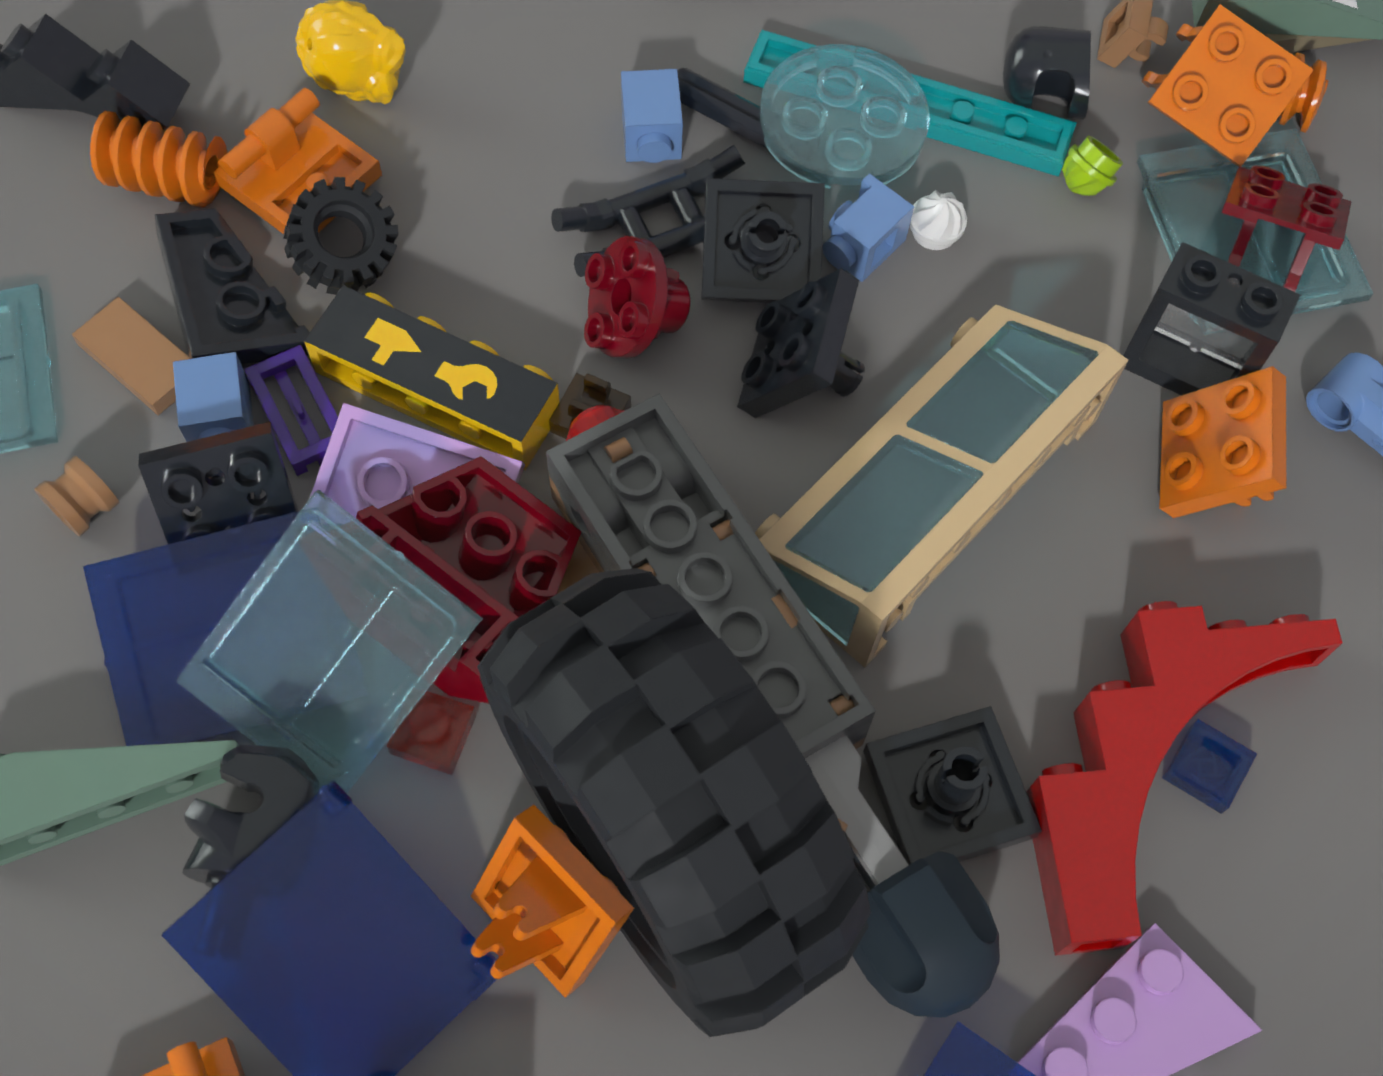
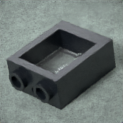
(1207, 325)

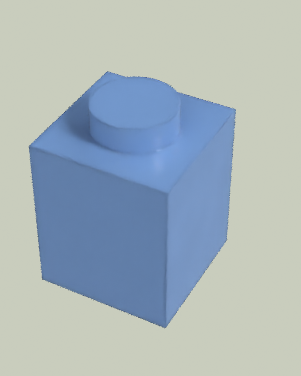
(651, 115)
(211, 396)

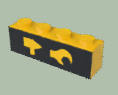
(433, 375)

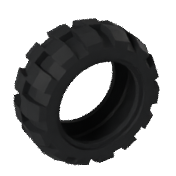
(680, 795)

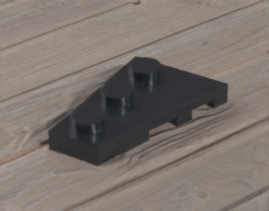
(220, 293)

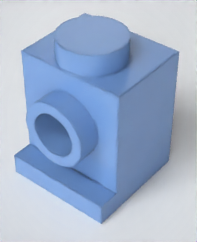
(867, 229)

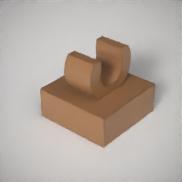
(1128, 32)

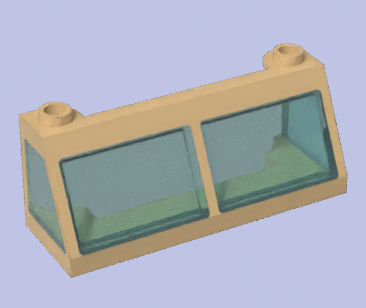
(936, 472)

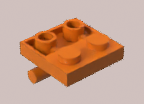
(286, 155)

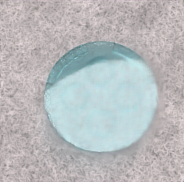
(843, 115)

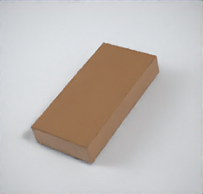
(132, 353)

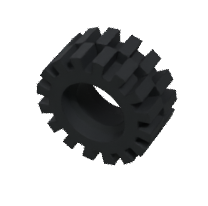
(354, 205)

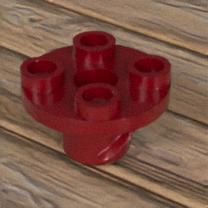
(632, 298)

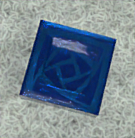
(1209, 766)

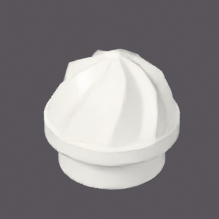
(938, 220)

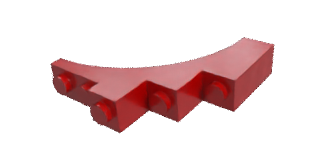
(1123, 735)

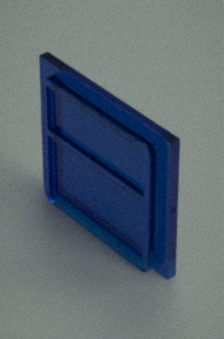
(159, 612)

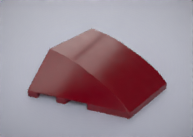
(483, 545)

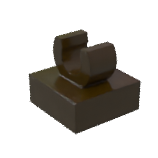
(583, 394)

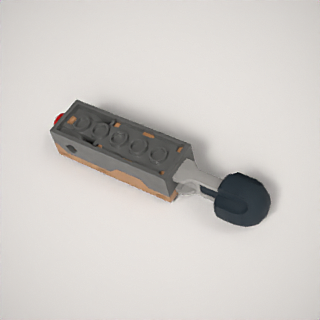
(658, 507)

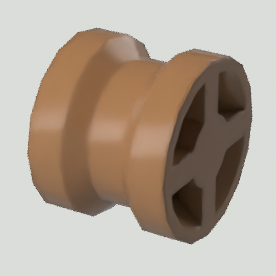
(77, 495)

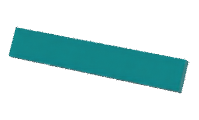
(955, 114)

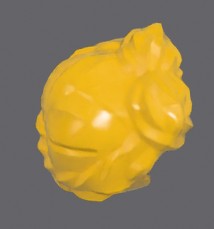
(350, 51)

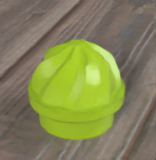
(1090, 167)

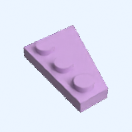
(383, 459)
(1142, 1018)

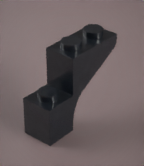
(61, 72)

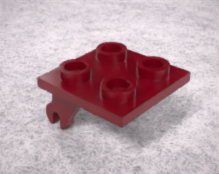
(1310, 210)

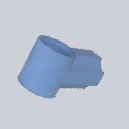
(1351, 399)

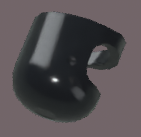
(1049, 64)

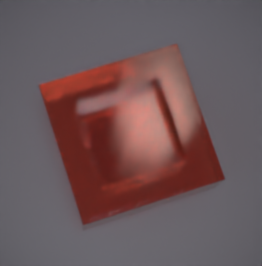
(434, 732)

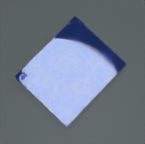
(332, 946)

